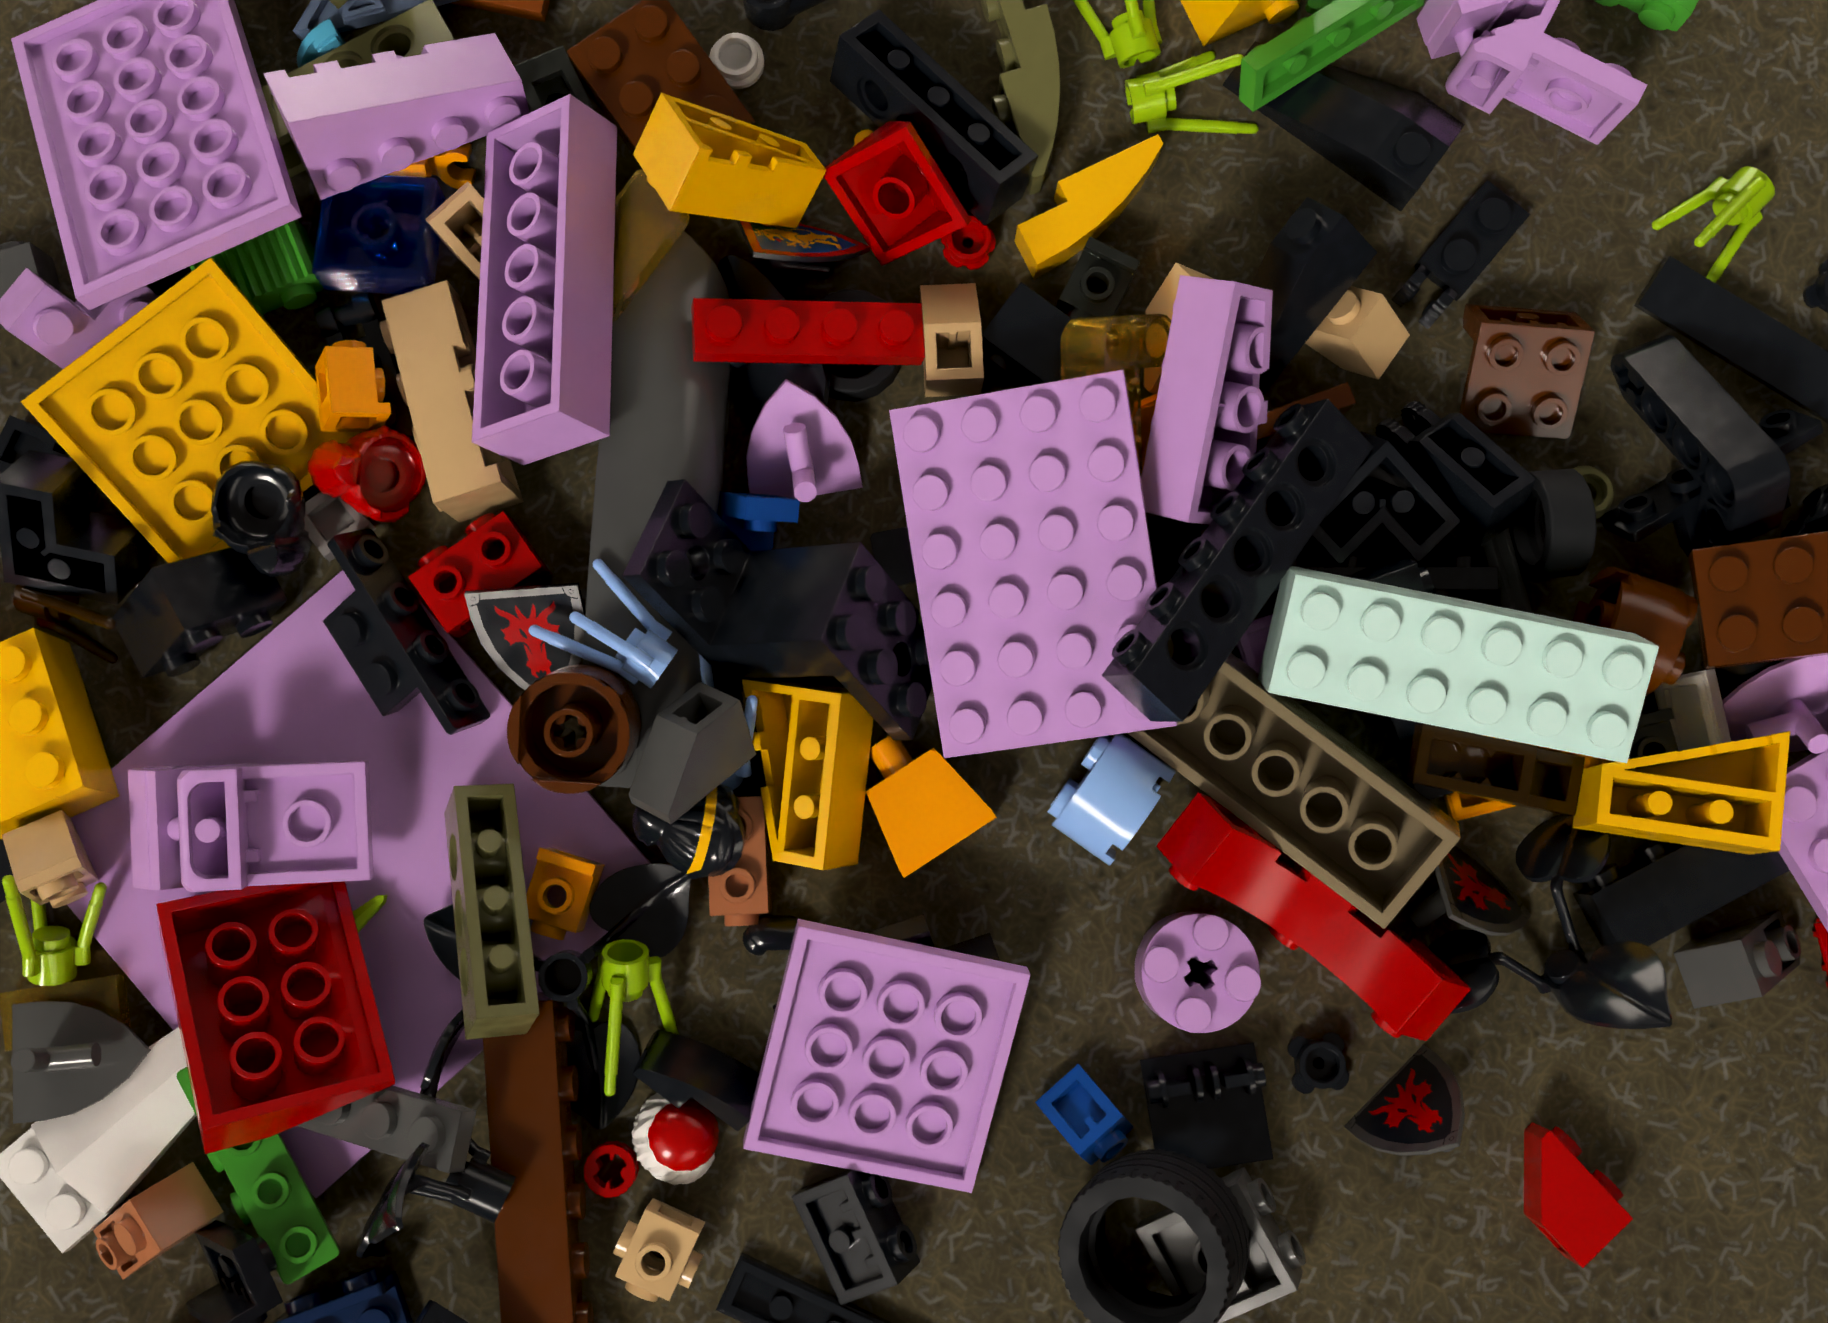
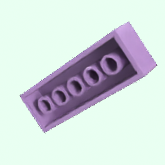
(546, 283)

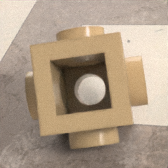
(666, 1232)

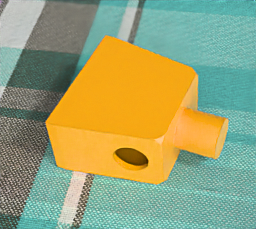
(922, 804)

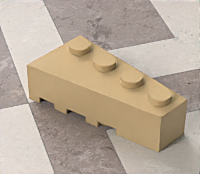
(437, 384)

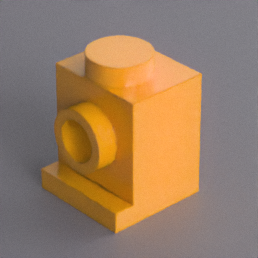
(350, 388)
(580, 881)

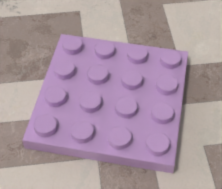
(885, 1056)

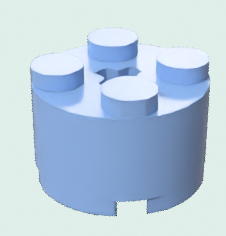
(1111, 796)

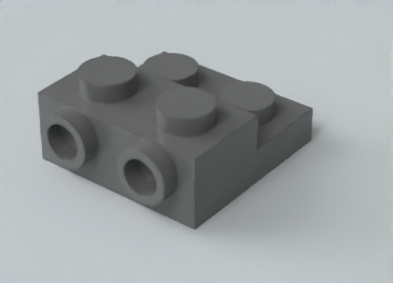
(1273, 1256)

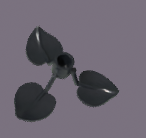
(633, 904)
(1614, 989)
(476, 1189)

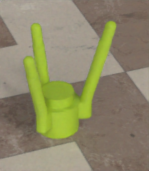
(1133, 32)
(1155, 95)
(1735, 203)
(51, 953)
(624, 974)

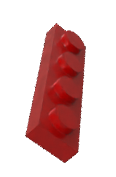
(807, 332)

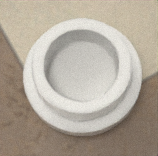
(738, 59)

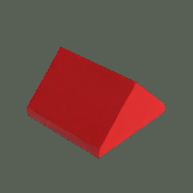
(895, 192)

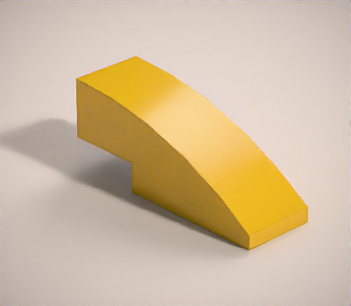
(1085, 206)

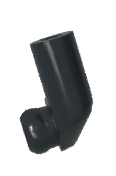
(771, 934)

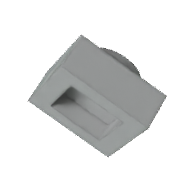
(331, 517)

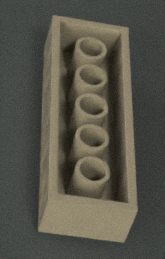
(1307, 791)

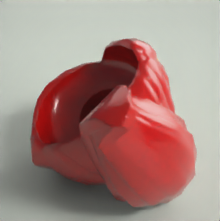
(371, 472)

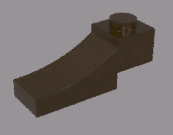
(1495, 769)

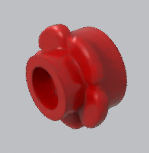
(973, 257)

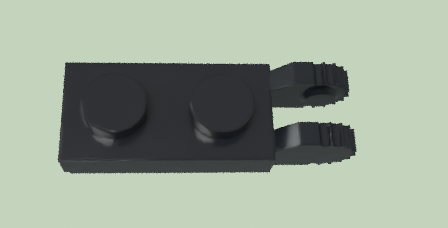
(1464, 249)

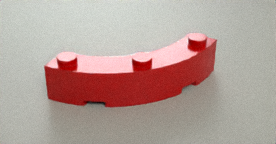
(1397, 979)

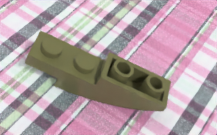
(1031, 78)

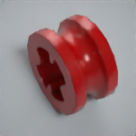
(594, 1164)

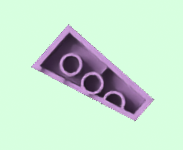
(397, 109)
(1207, 397)

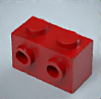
(489, 557)

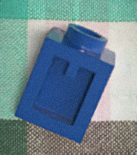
(756, 516)
(1085, 1116)

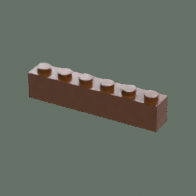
(536, 1142)

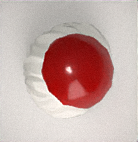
(674, 1141)

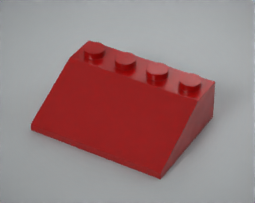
(272, 1007)

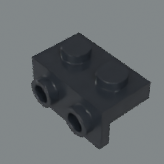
(242, 1274)

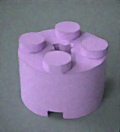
(1229, 979)

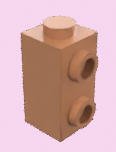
(746, 888)

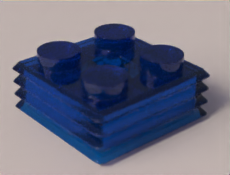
(397, 261)

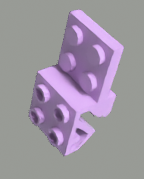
(1514, 59)
(249, 825)

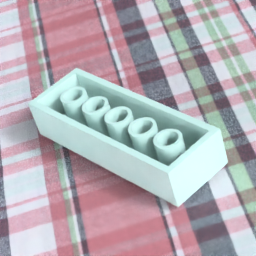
(1457, 664)

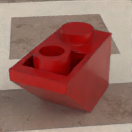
(1565, 1200)

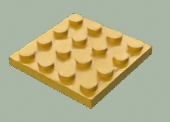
(179, 402)

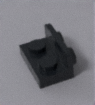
(857, 1233)

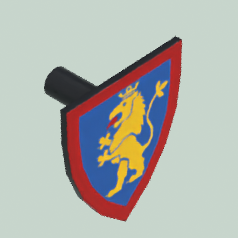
(798, 250)

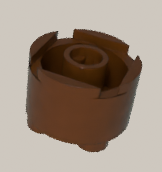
(1643, 608)
(550, 750)

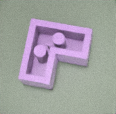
(58, 325)

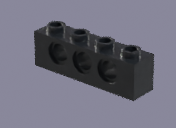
(899, 81)

